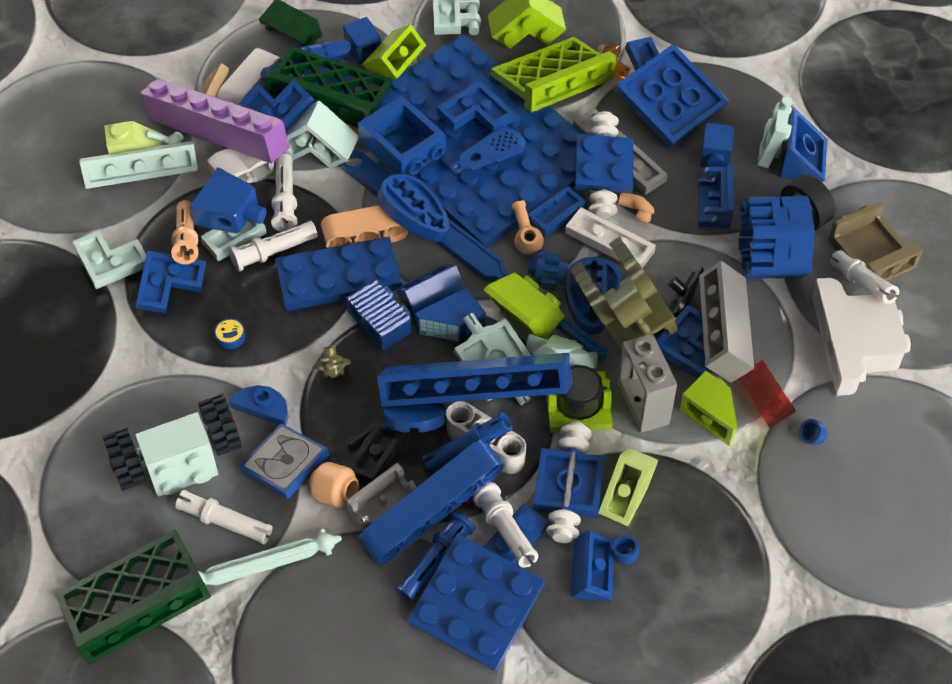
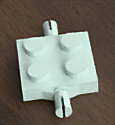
(490, 343)

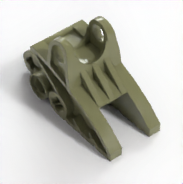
(632, 308)

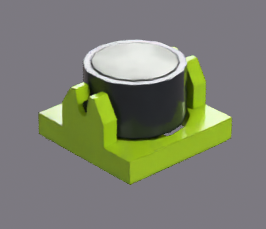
(583, 399)

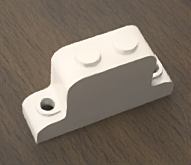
(857, 334)

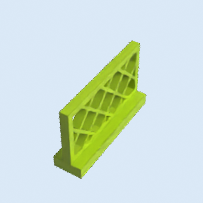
(559, 82)

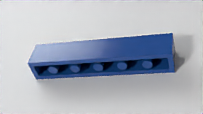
(475, 380)

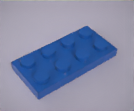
(336, 272)

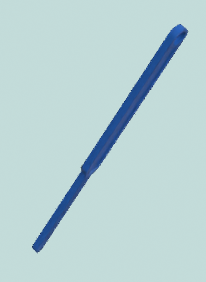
(465, 248)

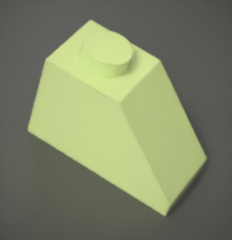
(128, 137)
(627, 486)

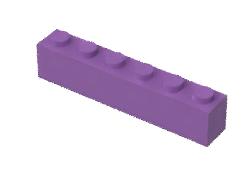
(215, 120)

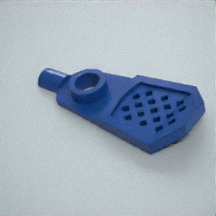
(495, 147)

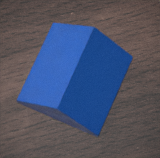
(804, 150)

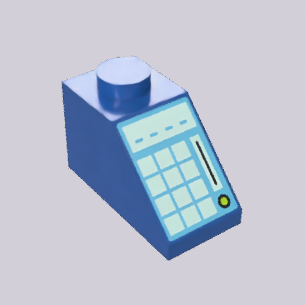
(446, 317)

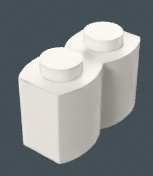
(240, 165)

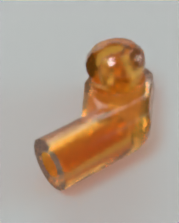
(621, 69)

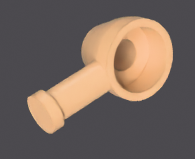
(523, 246)

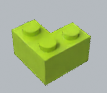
(518, 18)

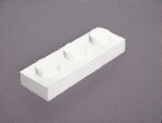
(600, 232)

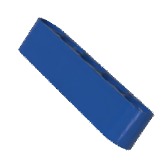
(431, 502)

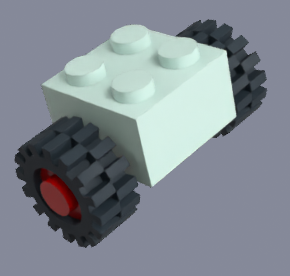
(176, 451)

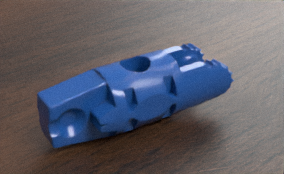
(333, 50)

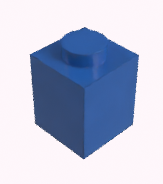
(362, 37)
(717, 145)

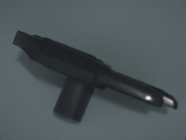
(683, 291)

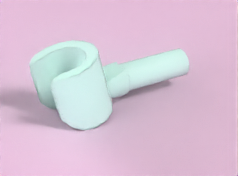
(175, 138)

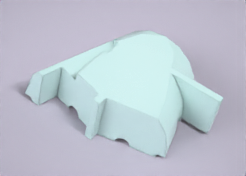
(558, 344)

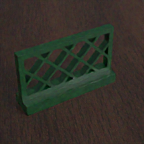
(348, 106)
(141, 613)

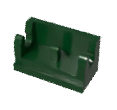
(291, 23)

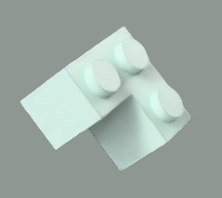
(322, 134)

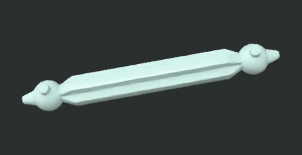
(269, 559)

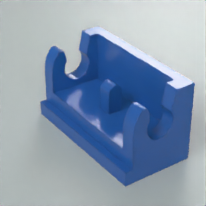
(716, 197)

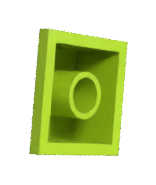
(525, 304)

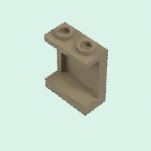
(873, 241)

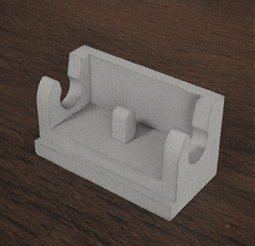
(379, 497)

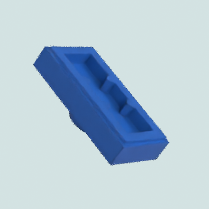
(556, 211)

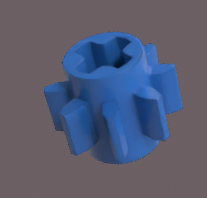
(551, 271)

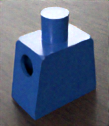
(226, 204)

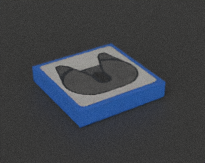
(284, 461)

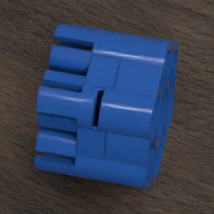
(780, 239)

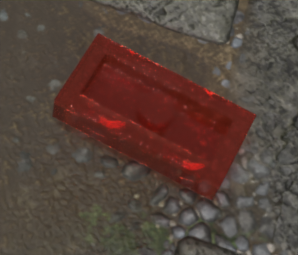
(767, 394)

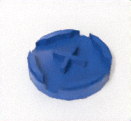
(421, 416)

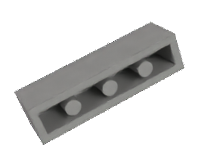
(726, 322)

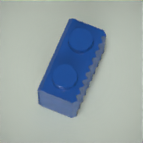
(379, 314)

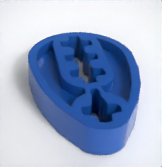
(413, 206)
(607, 277)

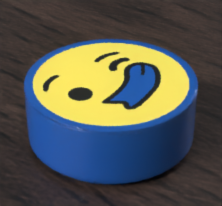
(230, 333)

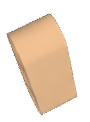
(360, 226)

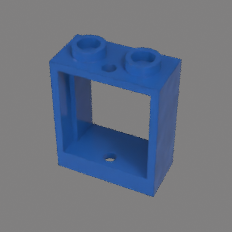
(389, 118)

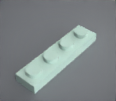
(139, 164)

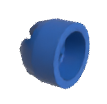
(813, 427)
(621, 547)

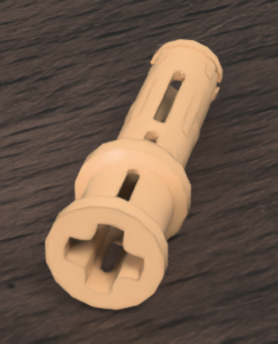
(184, 236)

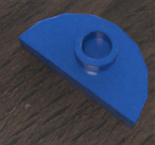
(262, 403)

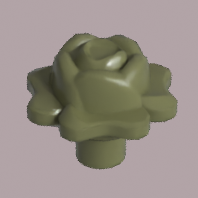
(331, 364)

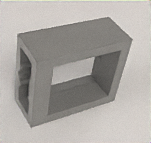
(647, 377)

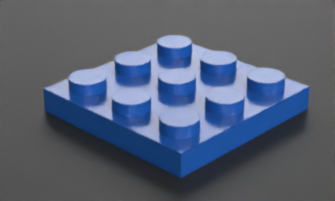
(671, 95)
(476, 602)

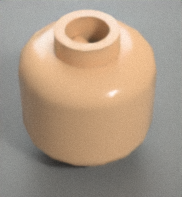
(333, 484)

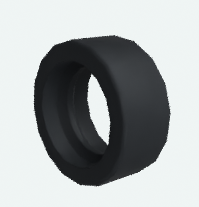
(819, 196)

